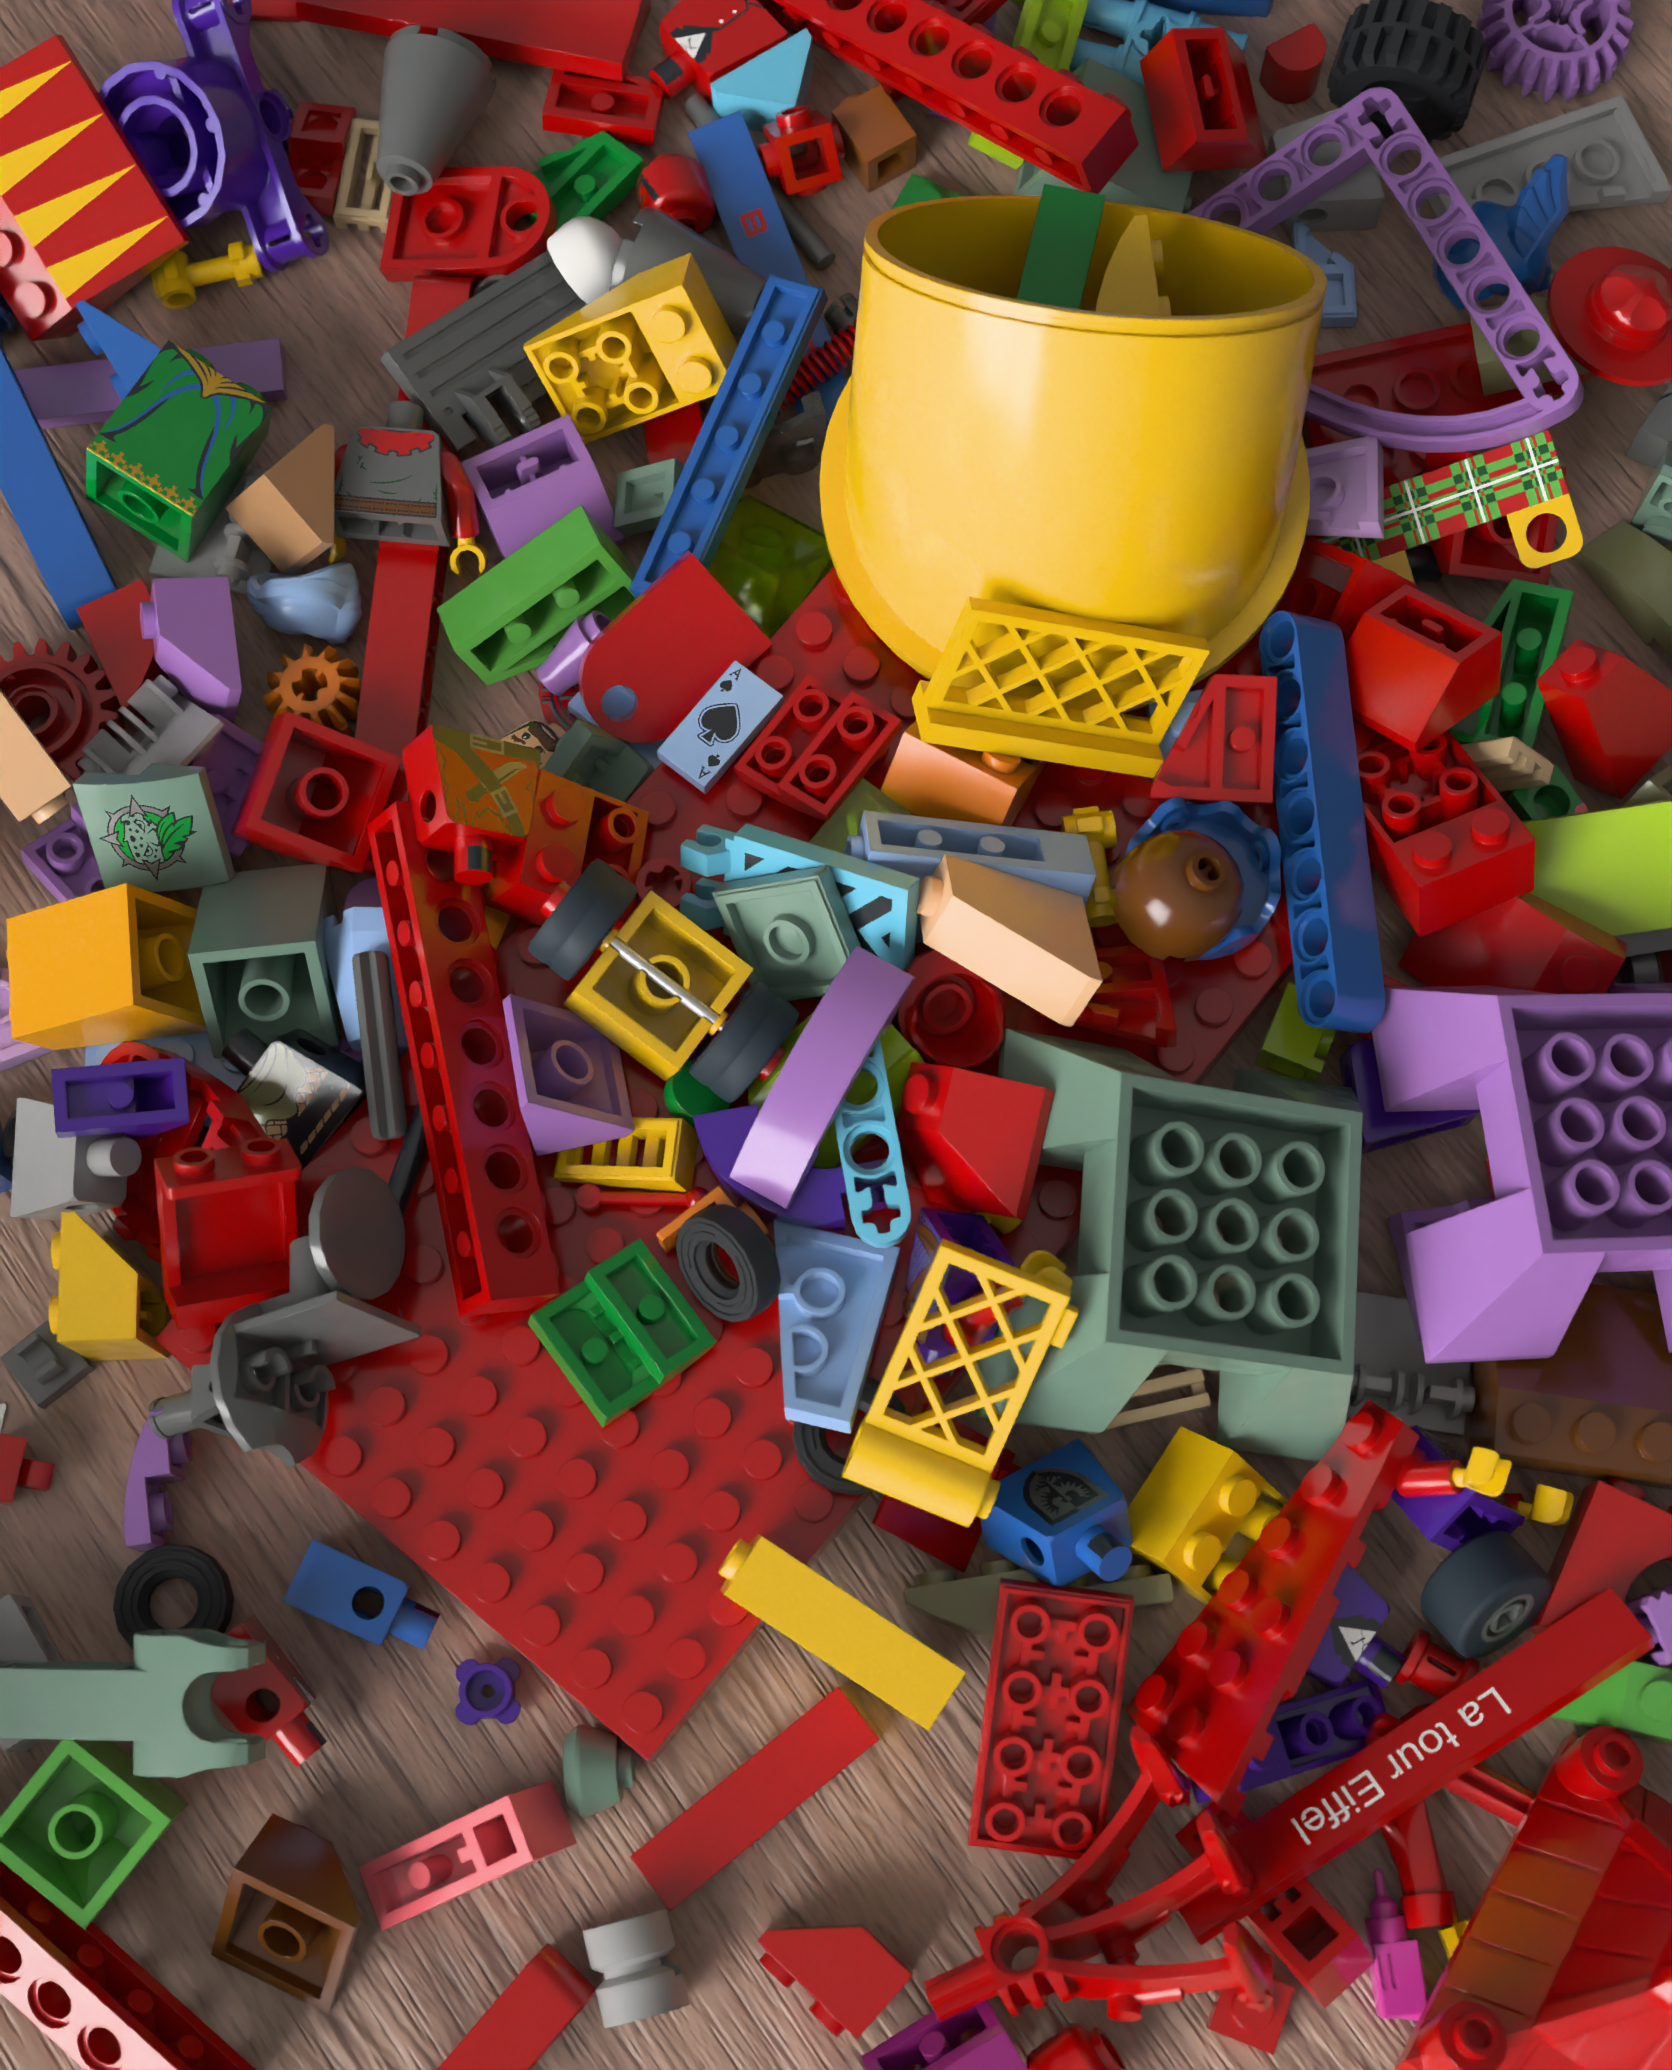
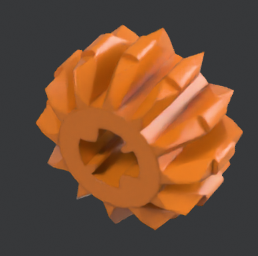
(327, 674)

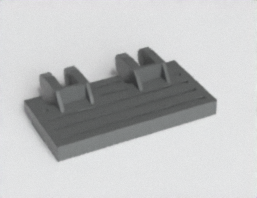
(480, 356)

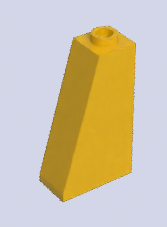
(839, 1629)

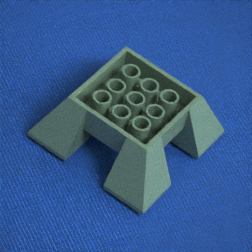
(1148, 1292)

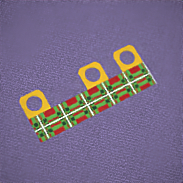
(1508, 481)

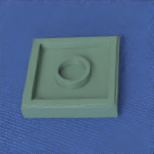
(789, 929)

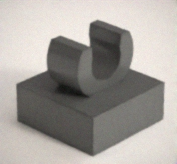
(1640, 960)
(46, 1366)

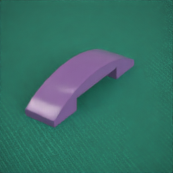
(819, 1076)

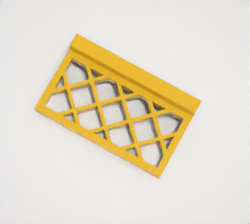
(1044, 725)

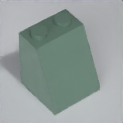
(1141, 176)
(264, 955)

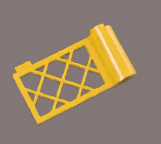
(936, 1465)

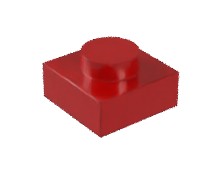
(1247, 2024)

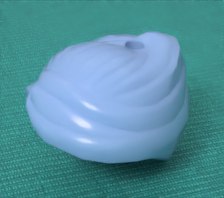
(313, 604)

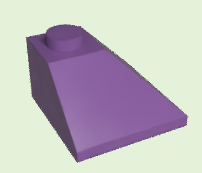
(195, 640)

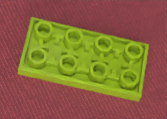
(1608, 866)

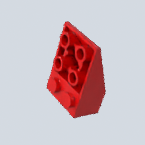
(1441, 833)

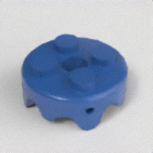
(1250, 845)

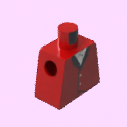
(710, 40)
(238, 1690)

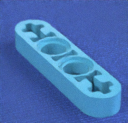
(877, 1119)

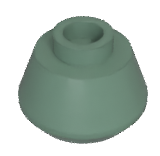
(596, 1769)

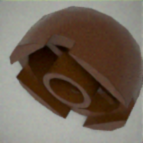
(1177, 894)

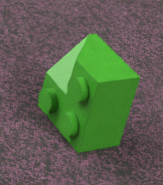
(85, 1825)

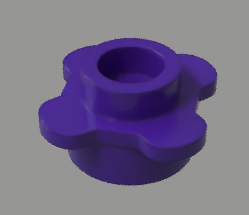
(474, 1678)

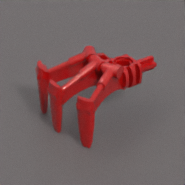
(1118, 1928)

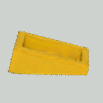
(677, 1163)

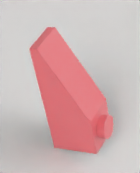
(467, 1854)

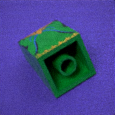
(176, 449)

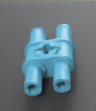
(1141, 28)

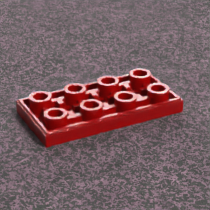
(1050, 1718)

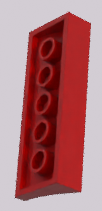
(556, 34)

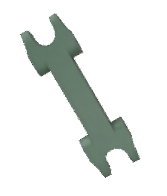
(154, 1701)

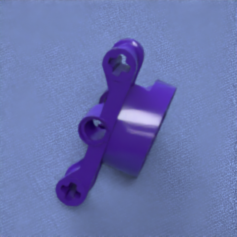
(233, 132)

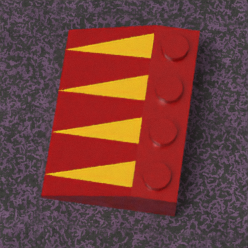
(72, 196)

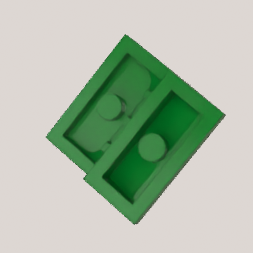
(621, 1332)

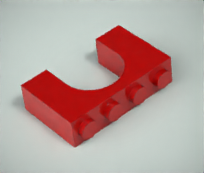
(1605, 1546)

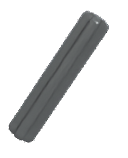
(379, 1045)

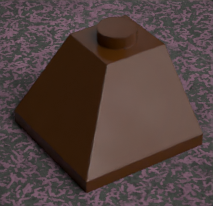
(290, 1914)

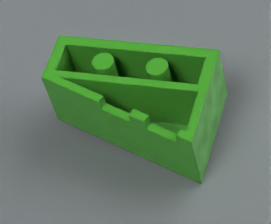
(532, 597)

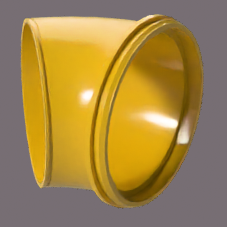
(1070, 449)

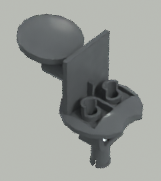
(271, 1356)

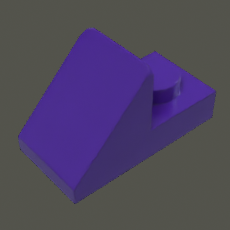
(121, 1097)

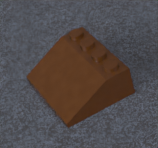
(1591, 1406)

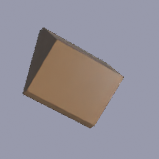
(293, 504)

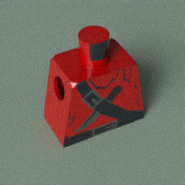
(470, 797)

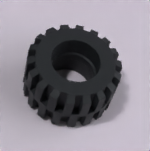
(1419, 54)

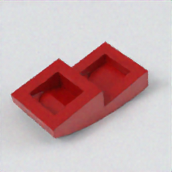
(319, 150)

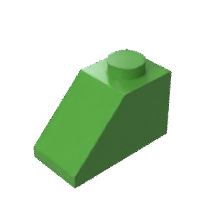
(1630, 1700)

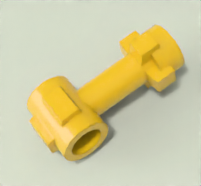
(176, 278)
(1101, 834)

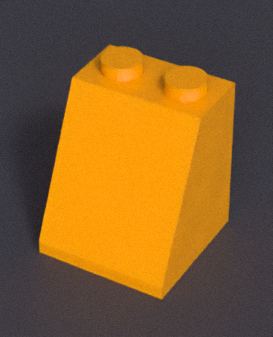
(102, 970)

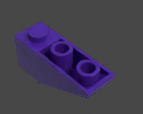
(1313, 1734)

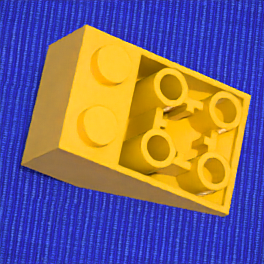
(636, 351)

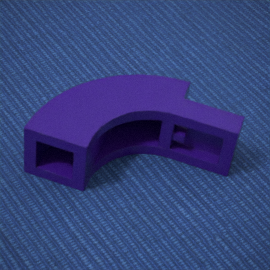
(818, 1200)

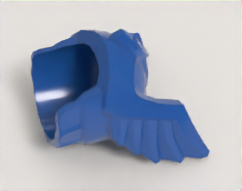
(1518, 232)

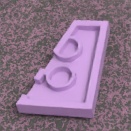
(1346, 489)

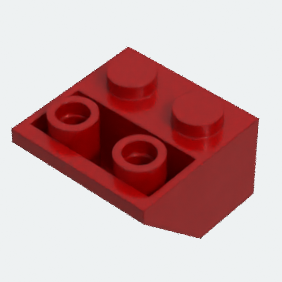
(1202, 102)
(1419, 667)
(566, 834)

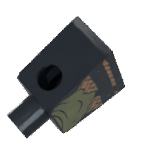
(297, 1087)

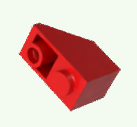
(840, 1967)

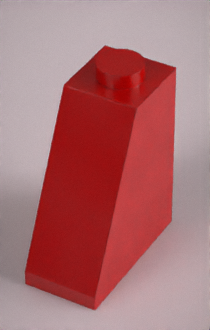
(1607, 716)

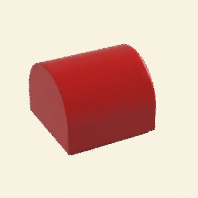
(1294, 65)

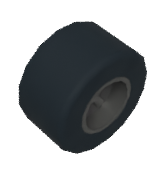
(1485, 1594)

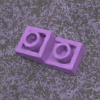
(146, 1508)

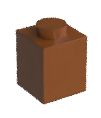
(875, 138)

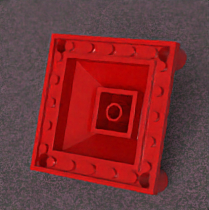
(1571, 1933)

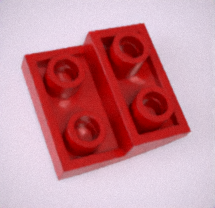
(817, 748)

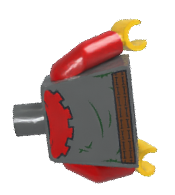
(403, 489)

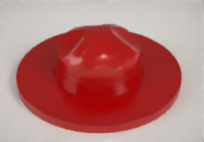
(1615, 314)

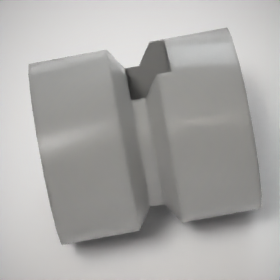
(636, 1968)

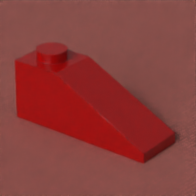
(1298, 1925)

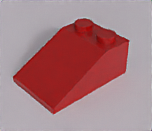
(1518, 947)

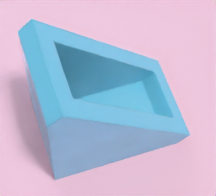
(767, 83)

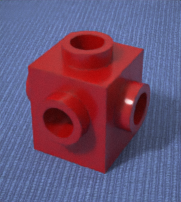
(815, 164)

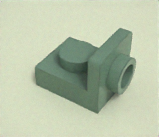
(644, 495)

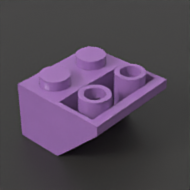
(537, 482)

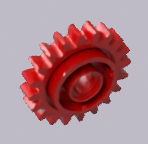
(68, 690)

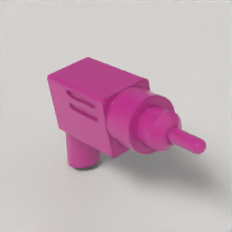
(1397, 1964)

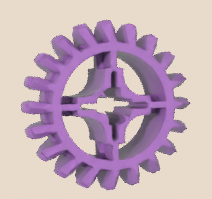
(1551, 47)

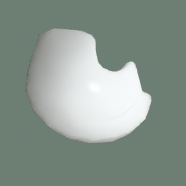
(585, 255)

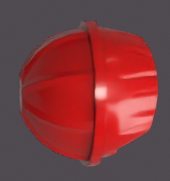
(951, 1013)

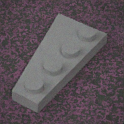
(1605, 155)

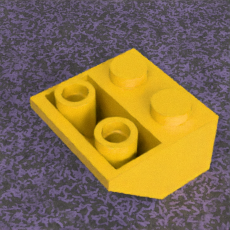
(104, 1298)
(1200, 1513)

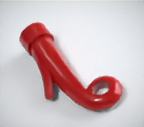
(1418, 1865)

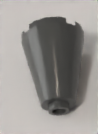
(428, 104)
(665, 238)

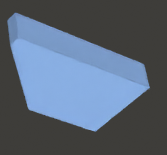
(1340, 294)

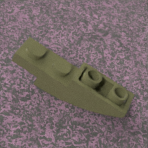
(972, 1601)

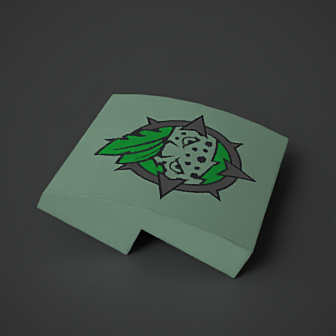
(155, 828)

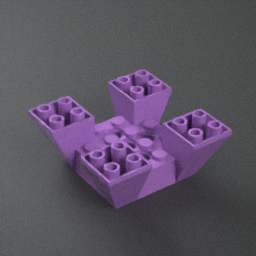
(1574, 1145)

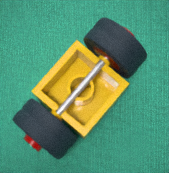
(661, 984)

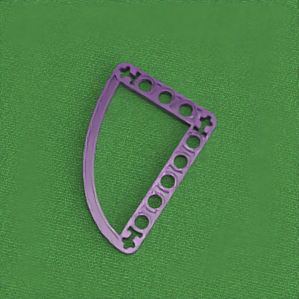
(1360, 145)

